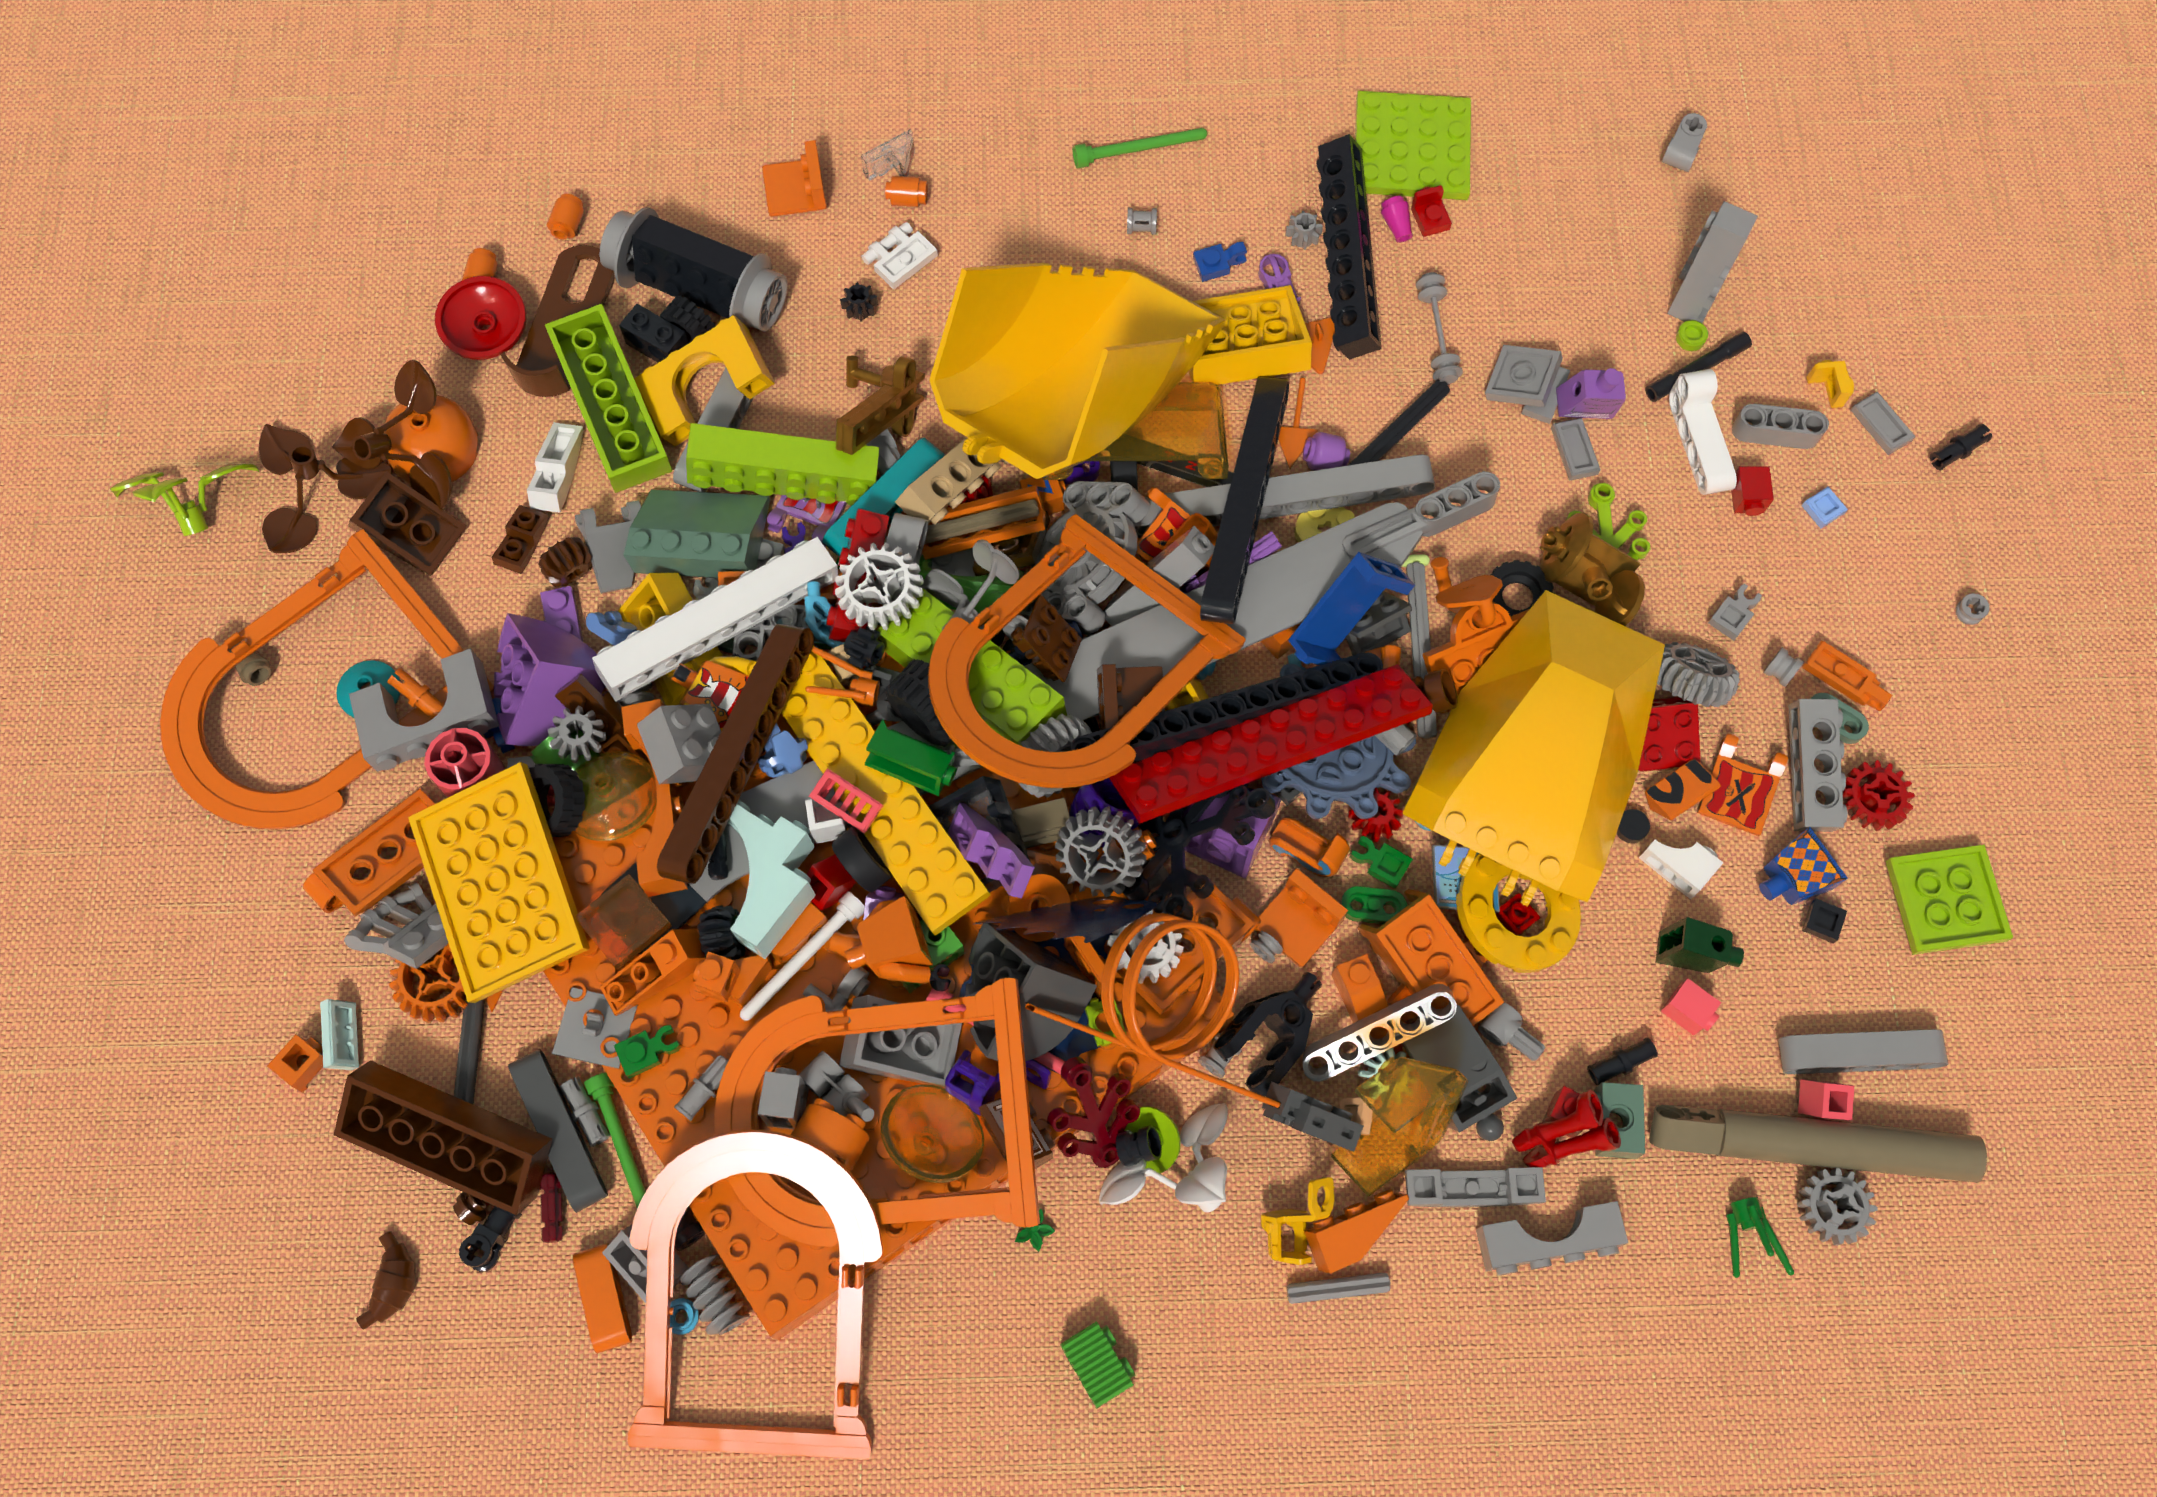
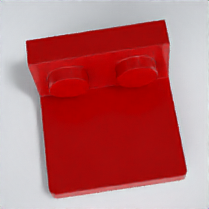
(1671, 735)

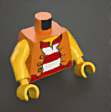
(714, 683)

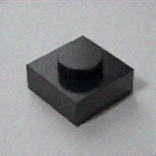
(1824, 920)

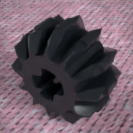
(716, 932)

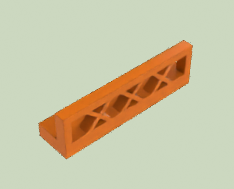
(991, 534)

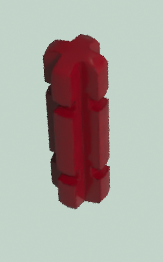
(551, 1209)

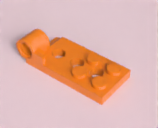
(332, 880)
(1230, 918)

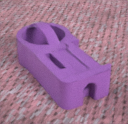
(1279, 279)

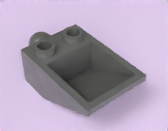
(1461, 1047)

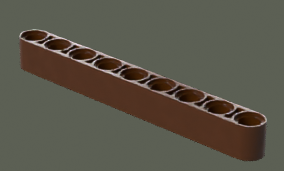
(735, 754)

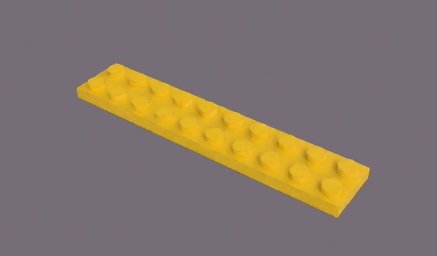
(905, 830)

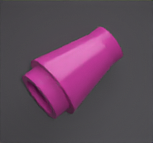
(1397, 216)

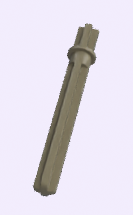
(981, 521)

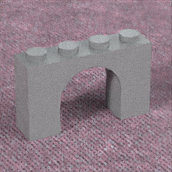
(467, 706)

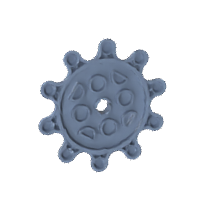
(1342, 775)

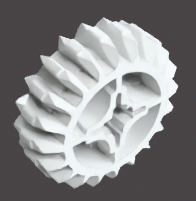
(853, 600)

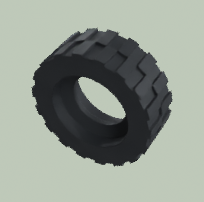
(1521, 573)
(568, 796)

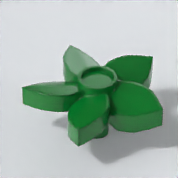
(1035, 1233)

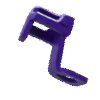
(984, 1085)

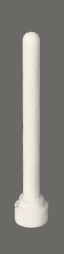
(848, 909)

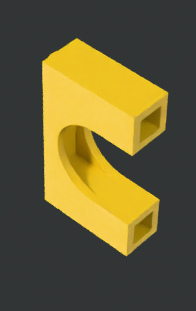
(666, 383)

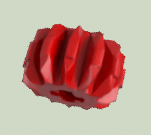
(1385, 822)

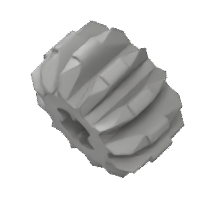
(580, 746)

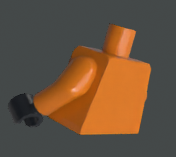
(896, 946)

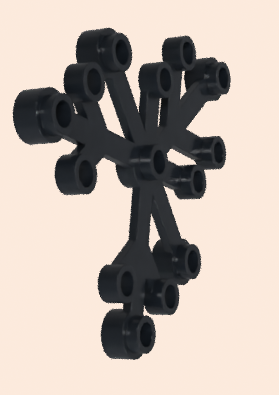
(1176, 836)

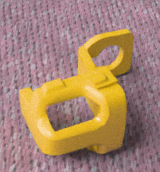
(1297, 1219)

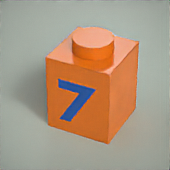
(1050, 492)

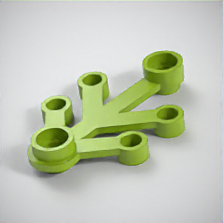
(1602, 505)

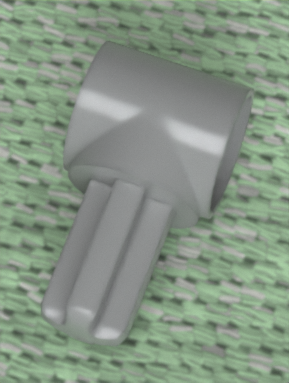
(1504, 1027)

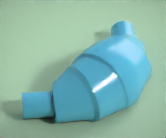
(816, 614)

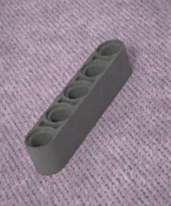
(553, 1119)

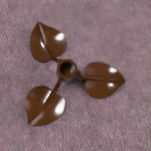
(369, 445)
(286, 449)

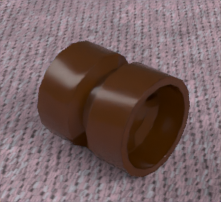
(1438, 689)

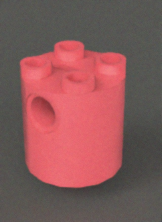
(460, 760)

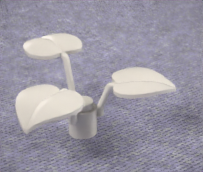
(1201, 1187)

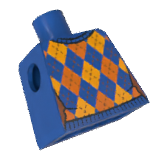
(1802, 870)

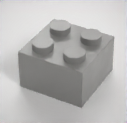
(679, 740)

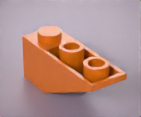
(654, 970)
(1350, 1236)

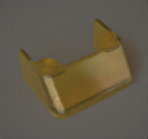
(1409, 1118)

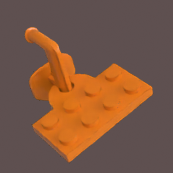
(1469, 643)

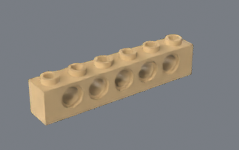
(945, 485)

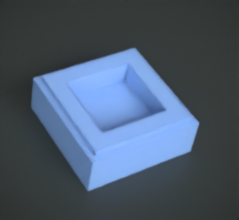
(1824, 507)

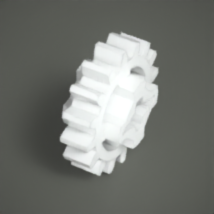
(1162, 955)

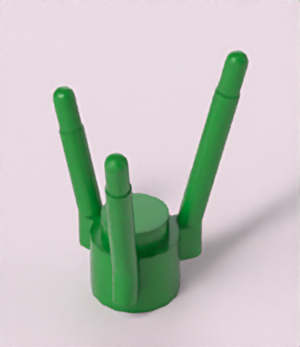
(1752, 1216)

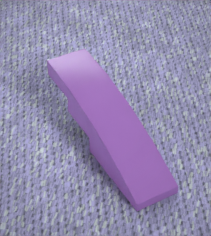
(991, 849)

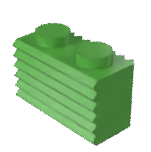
(1097, 1364)

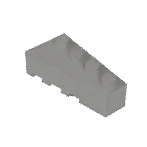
(1711, 261)

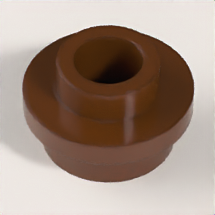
(470, 1209)

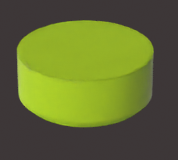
(1691, 335)

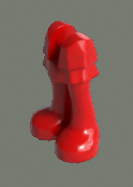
(1588, 1115)

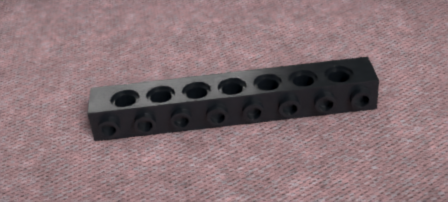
(1348, 248)

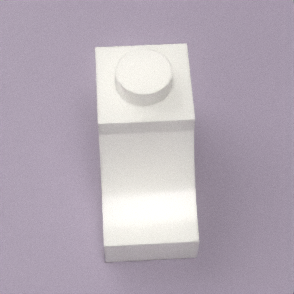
(1683, 868)

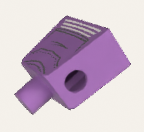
(1592, 394)

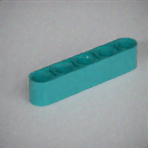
(886, 490)

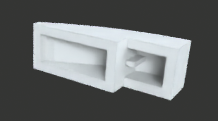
(555, 467)

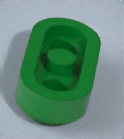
(1372, 904)

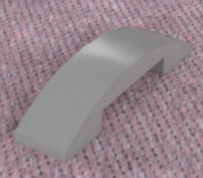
(1475, 1188)

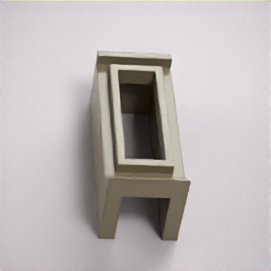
(1041, 822)

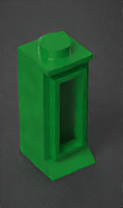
(910, 760)

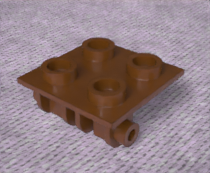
(1048, 641)

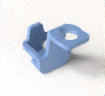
(783, 753)

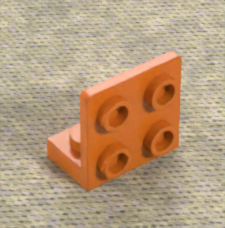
(795, 184)
(1301, 918)

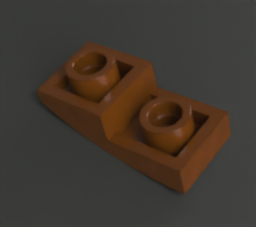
(522, 538)

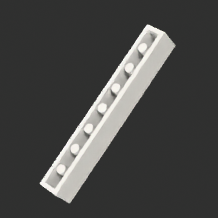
(714, 618)

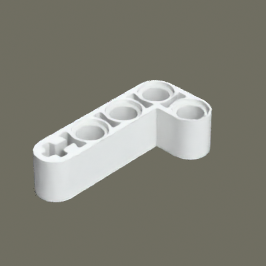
(1700, 431)

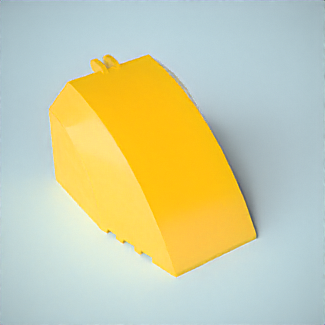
(1060, 360)

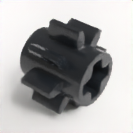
(859, 302)
(864, 647)

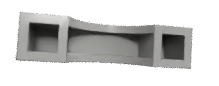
(1594, 1229)

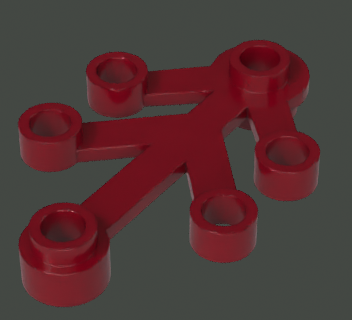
(1103, 1147)

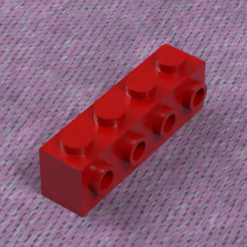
(862, 531)

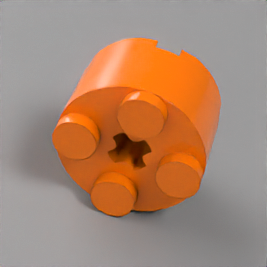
(832, 1132)

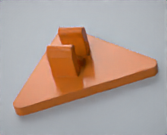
(1321, 337)

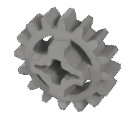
(1850, 1200)

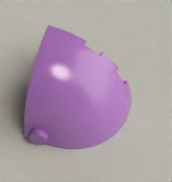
(534, 666)
(1221, 848)

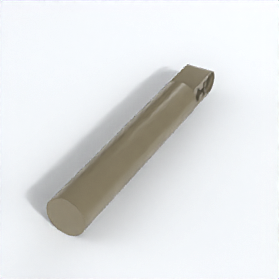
(1820, 1143)

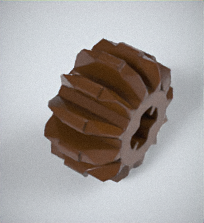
(565, 562)

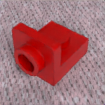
(1430, 211)

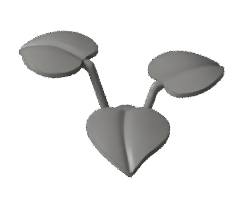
(950, 591)

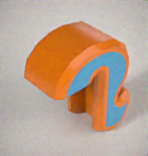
(1309, 847)

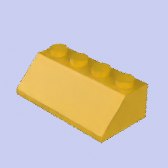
(655, 597)

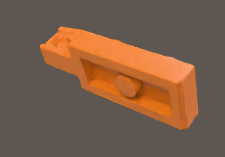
(1846, 676)

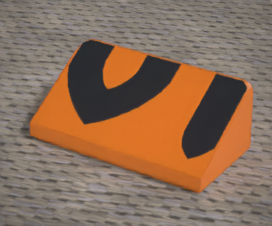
(1681, 790)

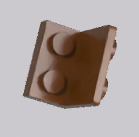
(1122, 689)

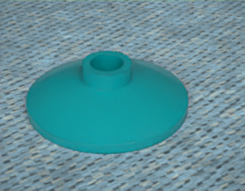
(362, 673)

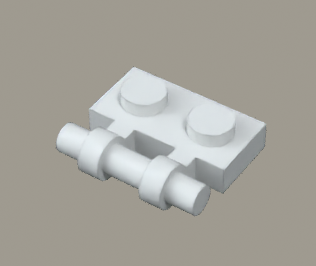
(903, 261)

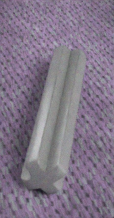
(1338, 1288)

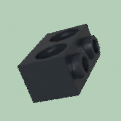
(651, 334)

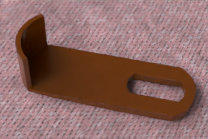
(538, 365)

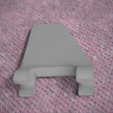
(608, 546)

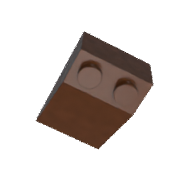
(407, 524)

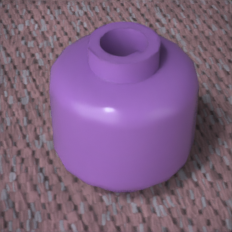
(1325, 451)

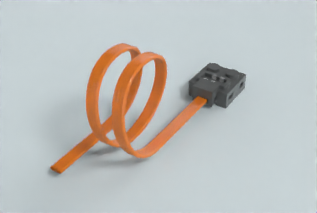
(1280, 1103)

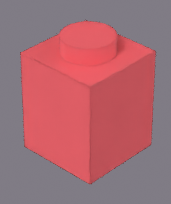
(1692, 1007)
(1826, 1099)

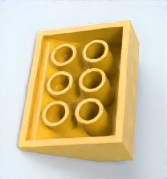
(1259, 338)

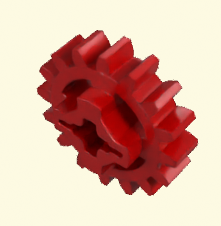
(1877, 795)

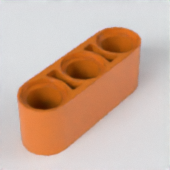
(602, 1299)

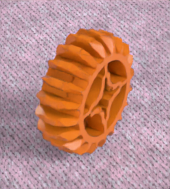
(429, 990)

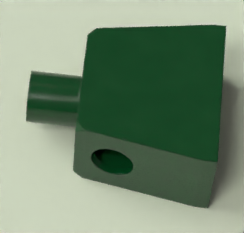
(1697, 946)

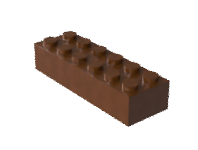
(442, 1137)

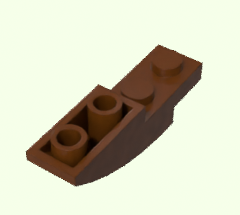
(583, 694)

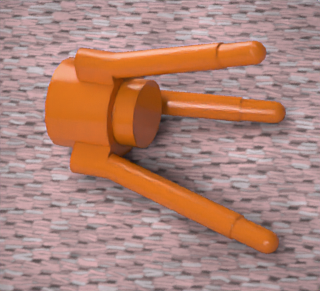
(862, 691)

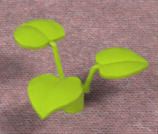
(187, 513)

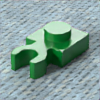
(1386, 864)
(641, 1052)

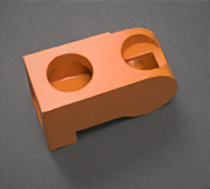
(799, 934)

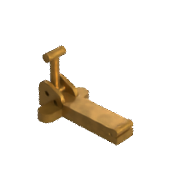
(887, 407)

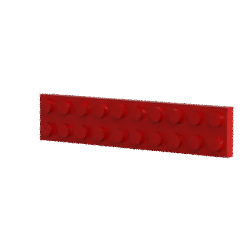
(1270, 743)

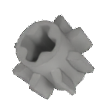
(1304, 230)

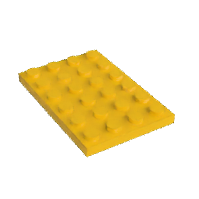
(498, 883)

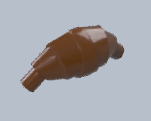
(392, 1282)

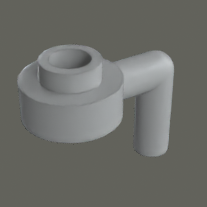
(853, 984)

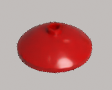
(470, 307)

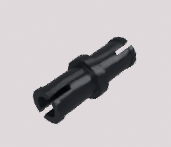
(1960, 446)
(1622, 1061)

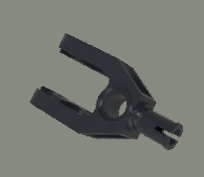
(1291, 1031)

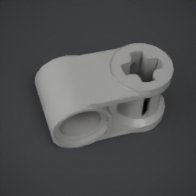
(1685, 143)

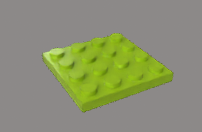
(1414, 143)

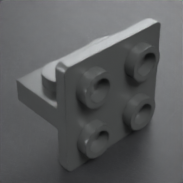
(1380, 624)

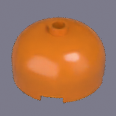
(443, 431)

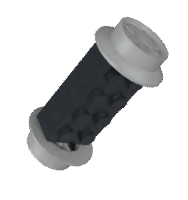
(693, 267)

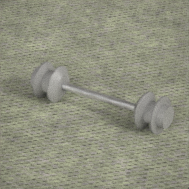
(1431, 292)

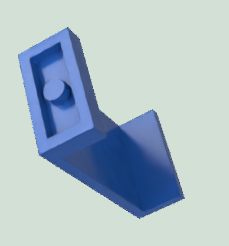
(1344, 607)

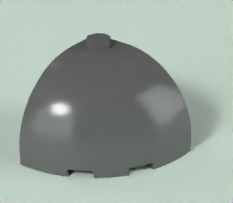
(1042, 981)

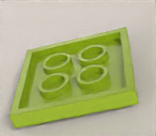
(1948, 899)

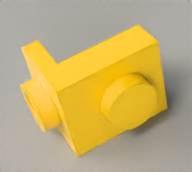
(1836, 380)

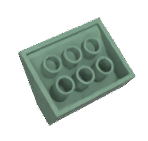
(696, 533)

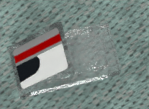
(895, 154)

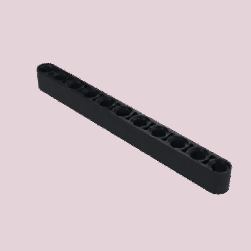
(1244, 502)
(1226, 710)

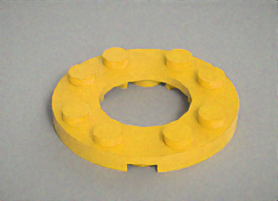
(1499, 944)

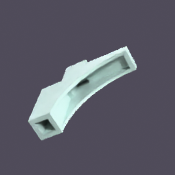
(776, 886)

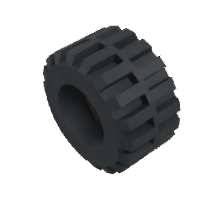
(912, 703)

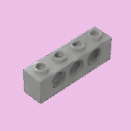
(1806, 779)

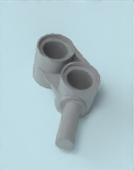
(827, 1081)

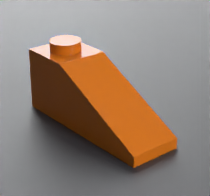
(1361, 992)

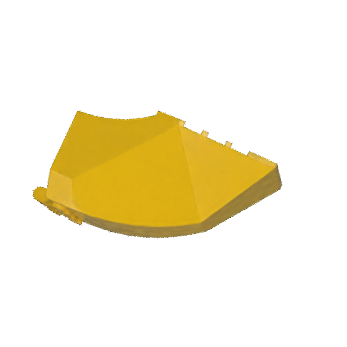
(1543, 749)

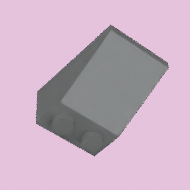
(903, 1054)

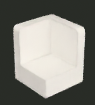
(823, 823)

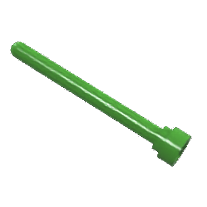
(1084, 155)
(601, 1089)

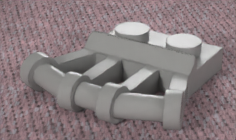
(414, 942)

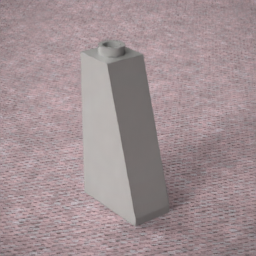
(1174, 564)

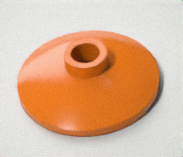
(1047, 892)

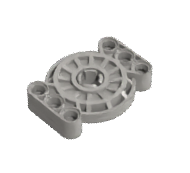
(1111, 510)

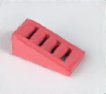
(825, 785)

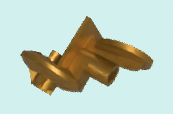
(1592, 569)

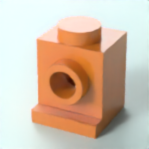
(716, 976)
(288, 1062)

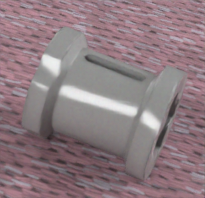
(1142, 221)
(1213, 1062)

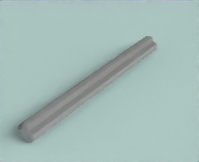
(1420, 637)

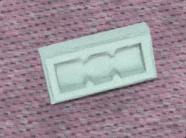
(339, 1034)

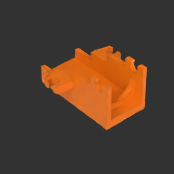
(1427, 951)

